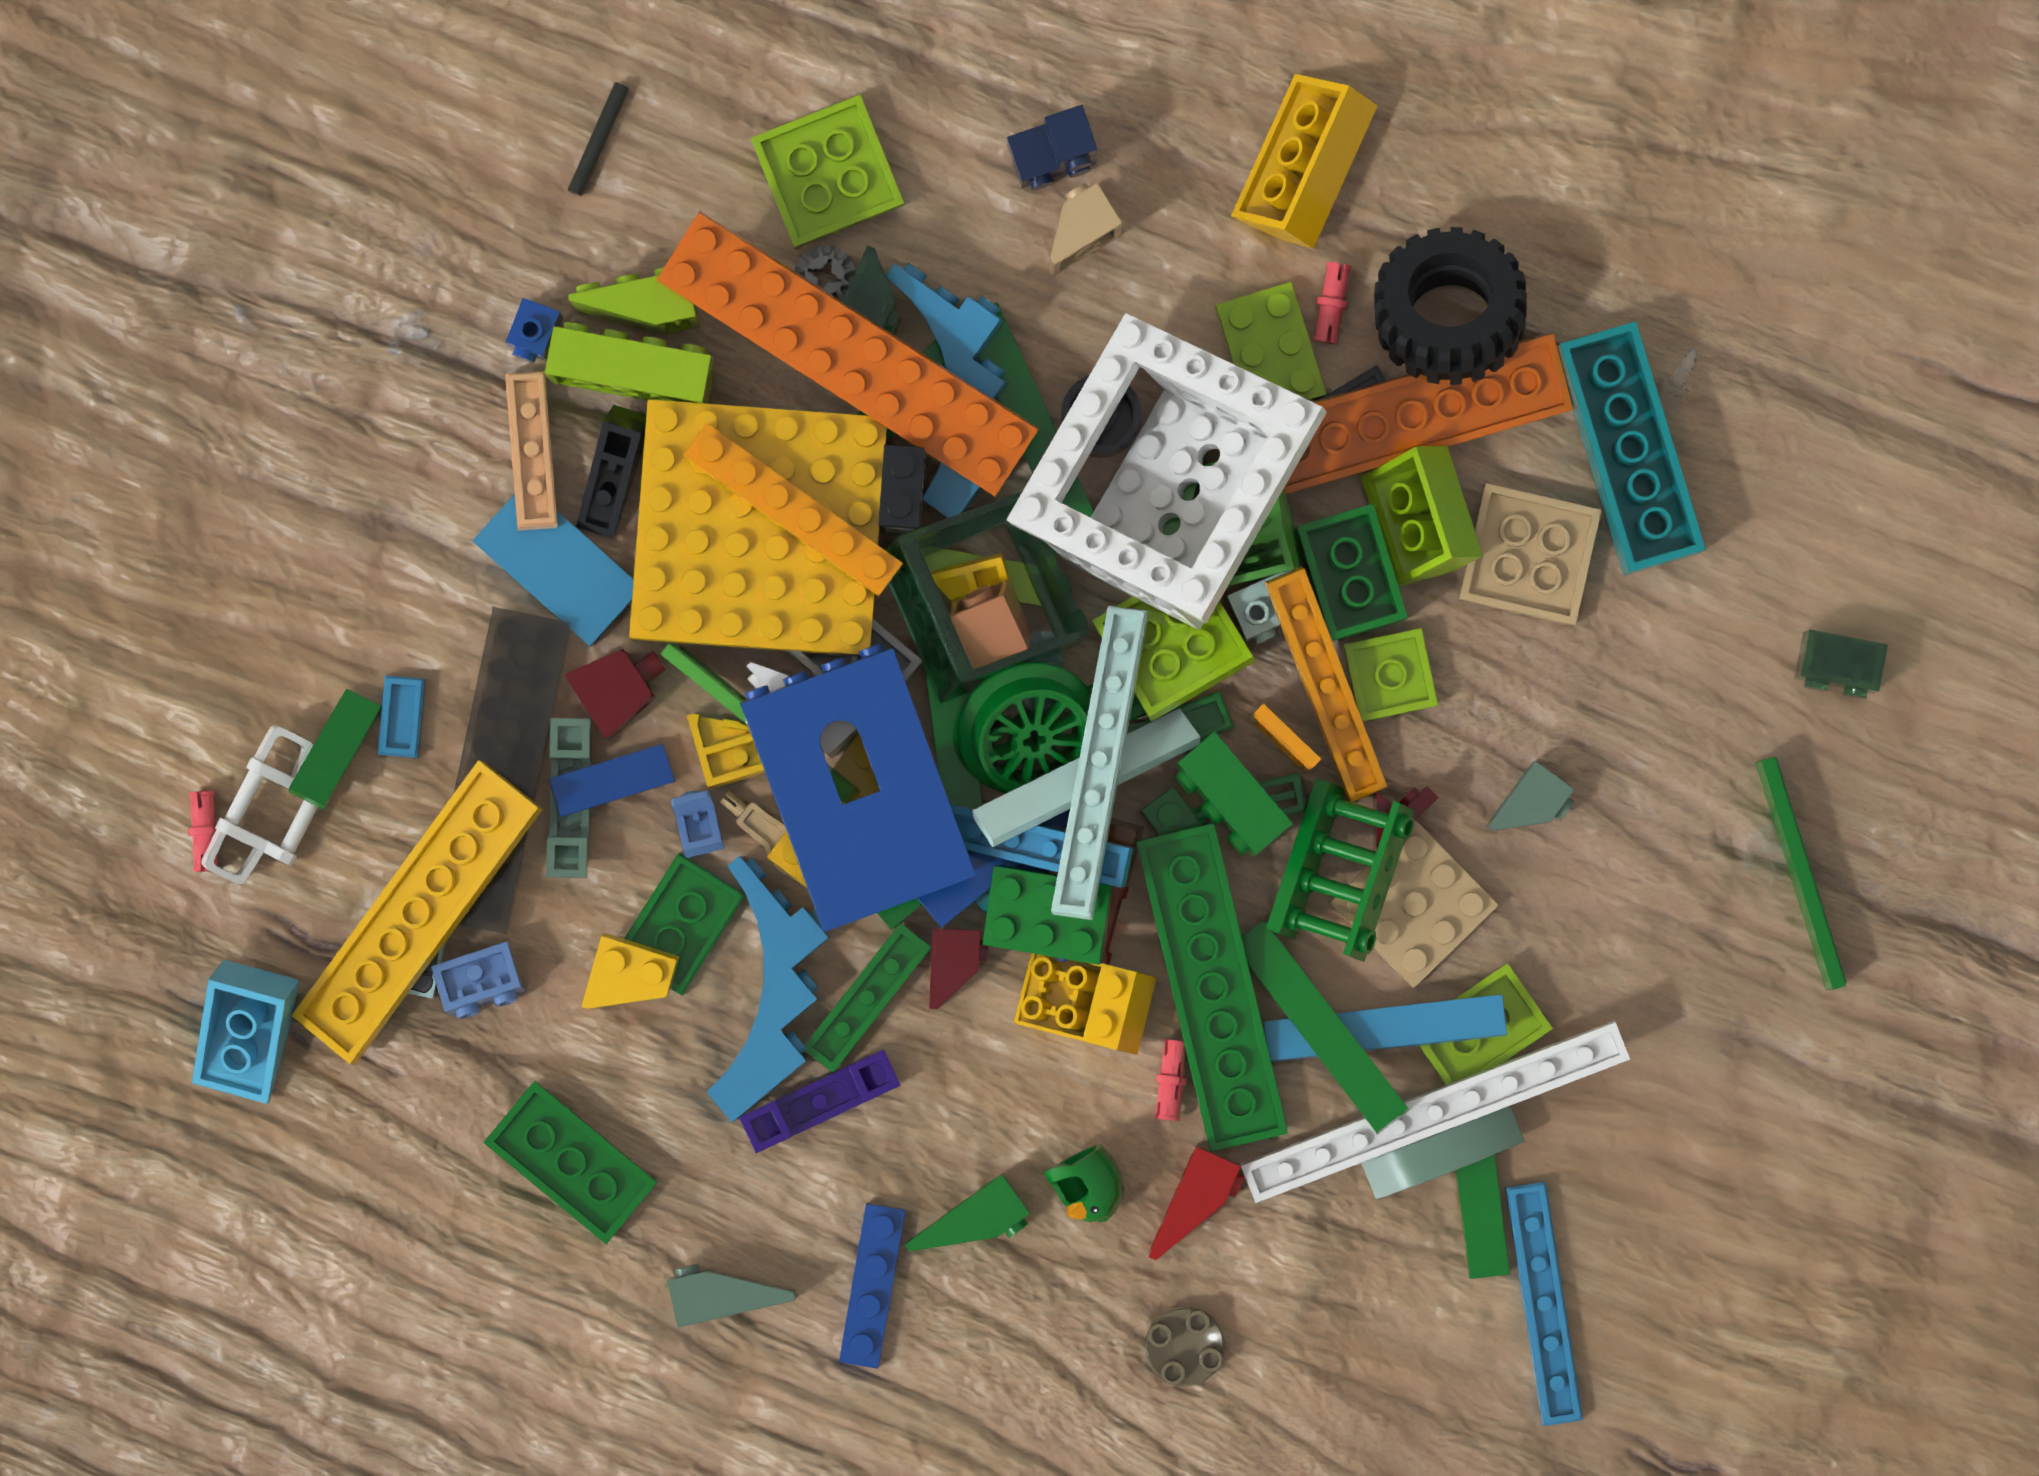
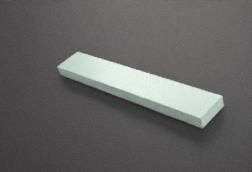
(1053, 792)

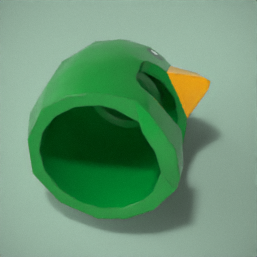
(1088, 1184)

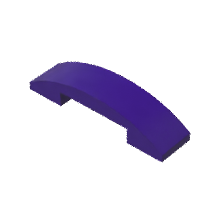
(819, 1101)

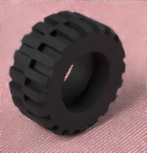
(1444, 261)

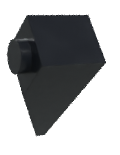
(612, 470)

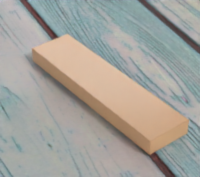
(531, 450)

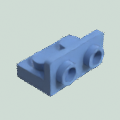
(478, 981)

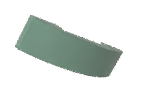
(569, 834)
(1442, 1153)

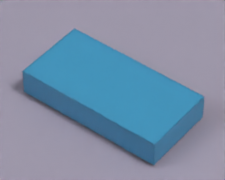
(401, 716)

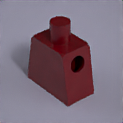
(615, 688)

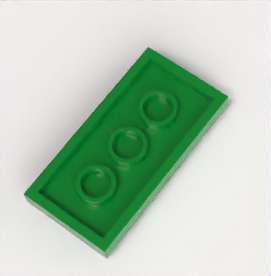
(570, 1162)

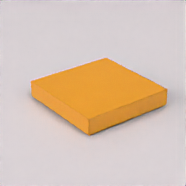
(1284, 738)

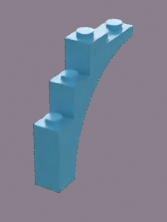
(962, 337)
(786, 941)

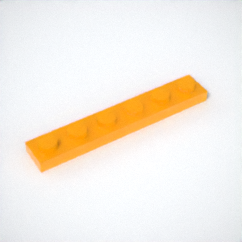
(793, 509)
(1325, 684)

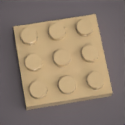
(1532, 554)
(1426, 908)

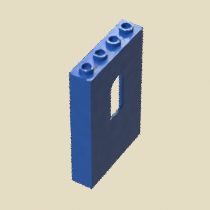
(880, 845)

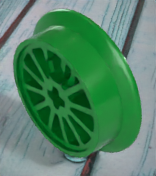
(984, 720)

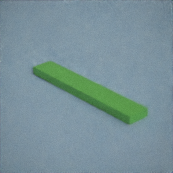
(731, 700)

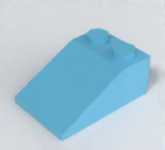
(244, 1030)

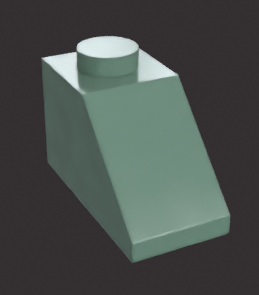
(1533, 800)

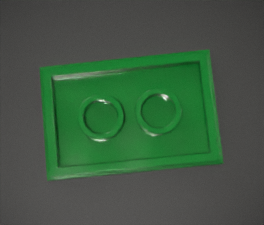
(686, 917)

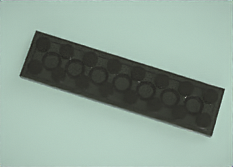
(512, 729)

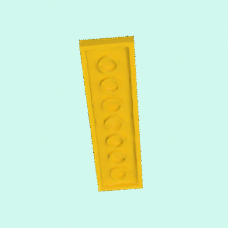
(417, 912)

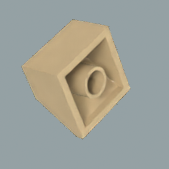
(1083, 227)

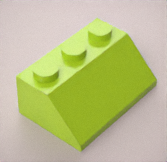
(1422, 514)

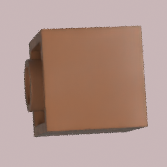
(990, 624)

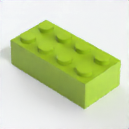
(628, 367)

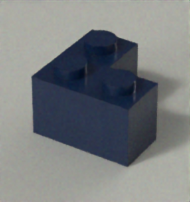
(1054, 149)

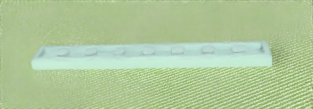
(1100, 763)

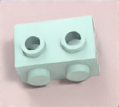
(1255, 612)

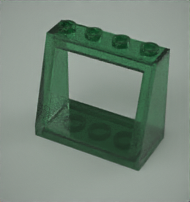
(930, 621)

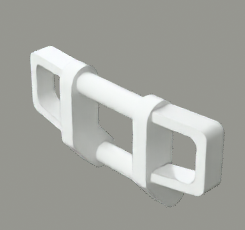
(230, 824)

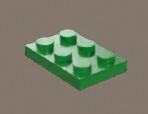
(1023, 921)

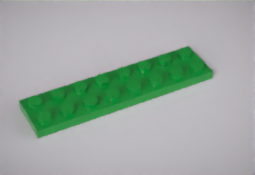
(1212, 987)

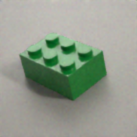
(1351, 573)
(1231, 796)

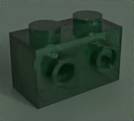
(1840, 662)

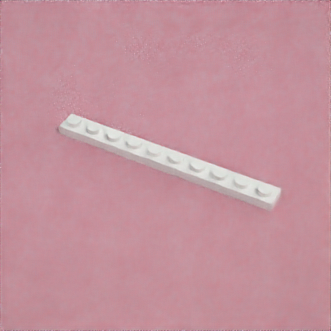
(1437, 1111)

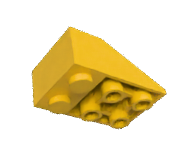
(1086, 1002)

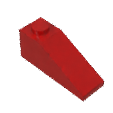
(1200, 1193)

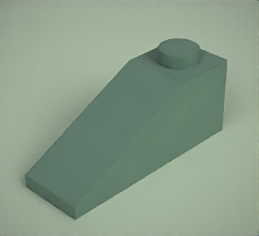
(715, 1294)

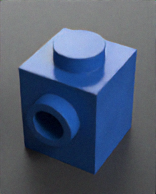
(533, 330)

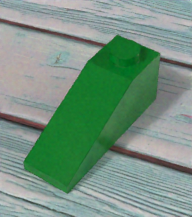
(979, 1217)

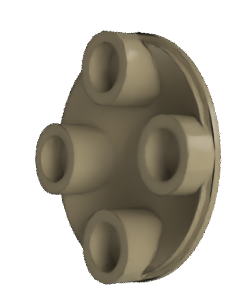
(1184, 1346)

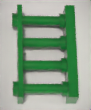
(1315, 841)

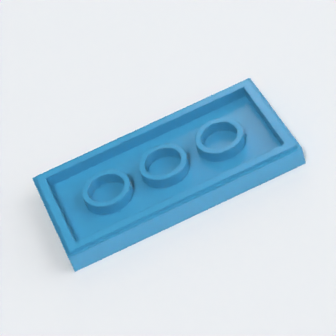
(560, 571)

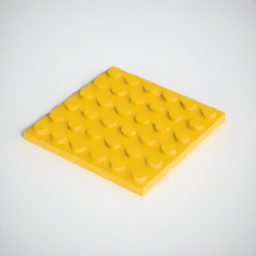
(727, 572)

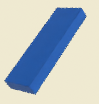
(611, 780)

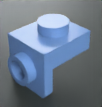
(697, 823)

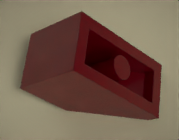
(953, 962)

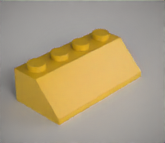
(1304, 160)

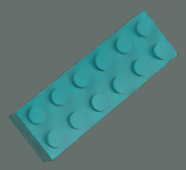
(1630, 449)

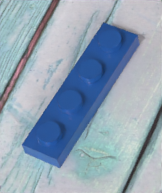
(872, 1285)

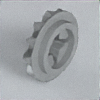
(841, 268)

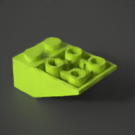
(637, 304)

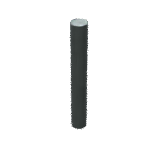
(598, 139)

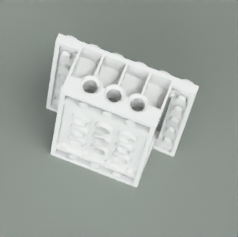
(1202, 408)

